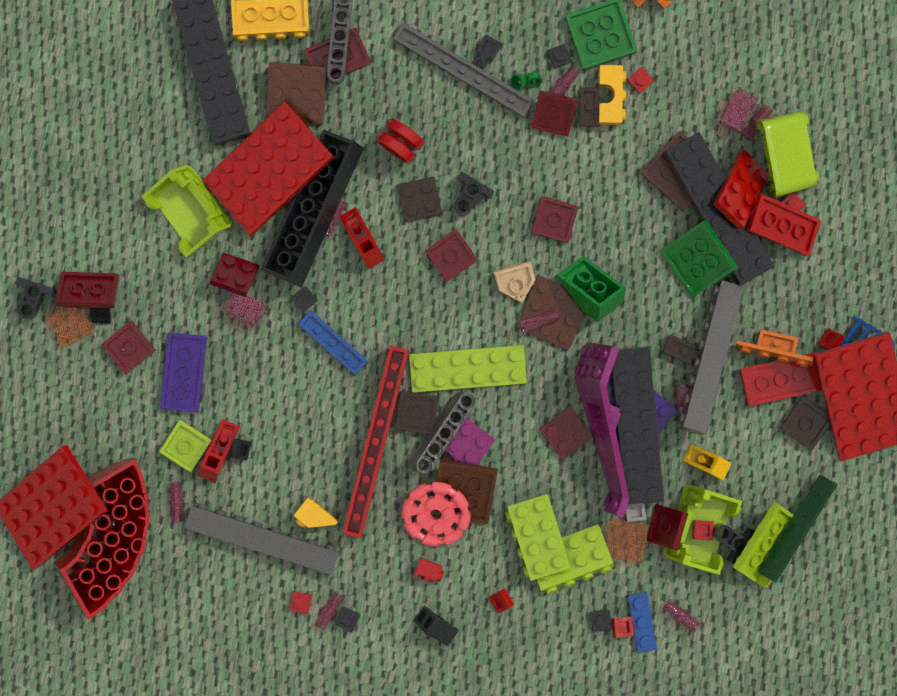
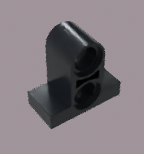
(466, 197)
(27, 299)
(729, 538)
(435, 626)

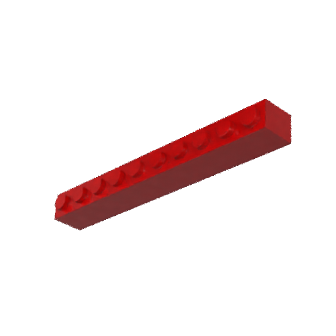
(375, 441)

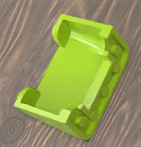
(788, 153)
(188, 208)
(702, 506)

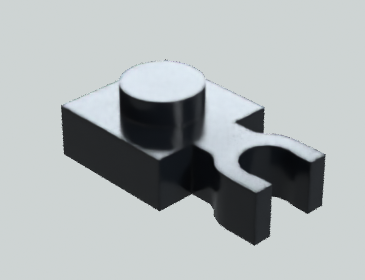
(488, 49)

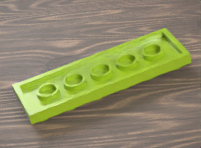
(467, 368)

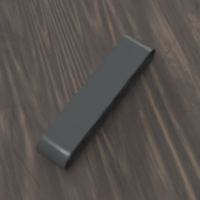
(339, 46)
(433, 437)

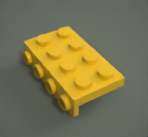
(269, 19)

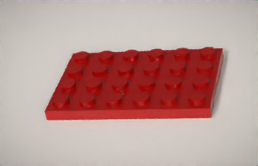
(268, 168)
(860, 394)
(50, 507)

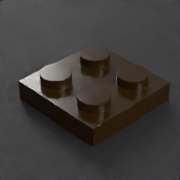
(419, 199)
(416, 412)
(806, 423)

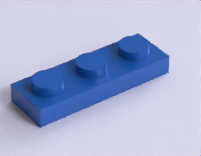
(642, 622)

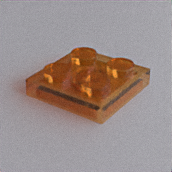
(70, 324)
(627, 540)

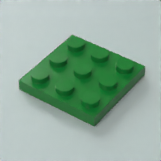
(601, 33)
(699, 258)

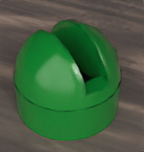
(534, 75)
(514, 81)

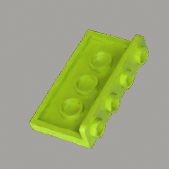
(538, 537)
(762, 543)
(587, 556)

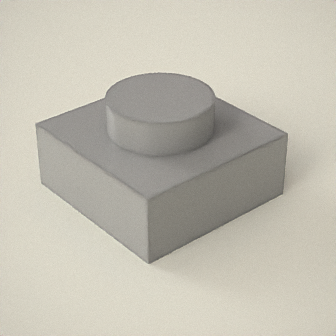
(635, 512)

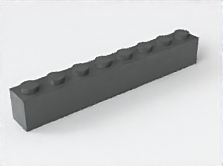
(711, 357)
(261, 539)

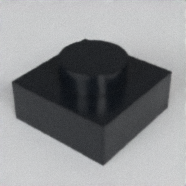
(559, 56)
(304, 299)
(101, 315)
(240, 449)
(347, 619)
(601, 620)

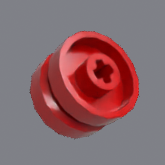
(402, 139)

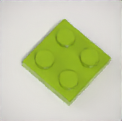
(185, 446)

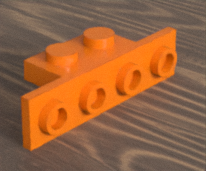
(776, 345)

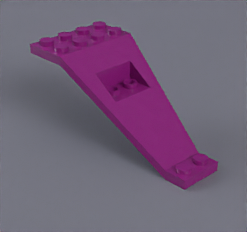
(591, 381)

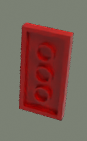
(741, 189)
(783, 225)
(779, 381)

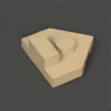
(515, 280)

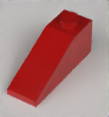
(362, 238)
(218, 451)

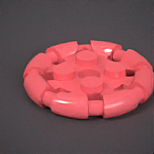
(432, 524)

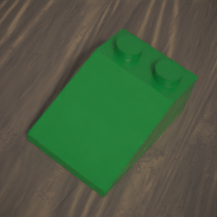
(592, 288)

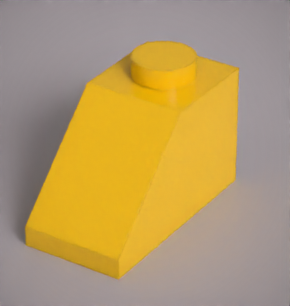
(707, 462)
(313, 515)

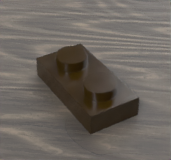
(588, 107)
(681, 350)

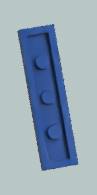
(333, 342)

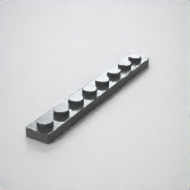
(463, 70)

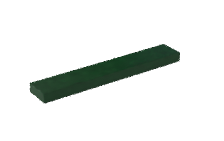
(797, 528)

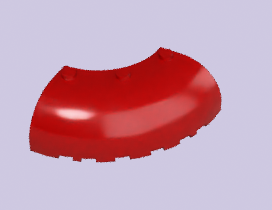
(112, 546)

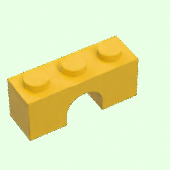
(612, 77)

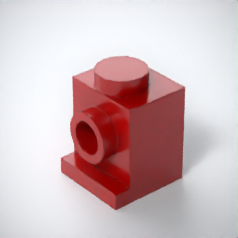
(429, 570)

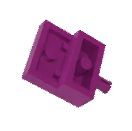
(469, 443)

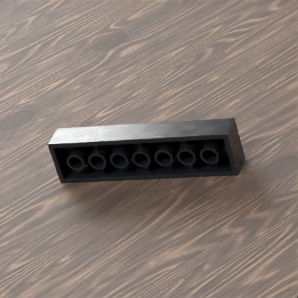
(212, 70)
(701, 182)
(312, 213)
(638, 425)

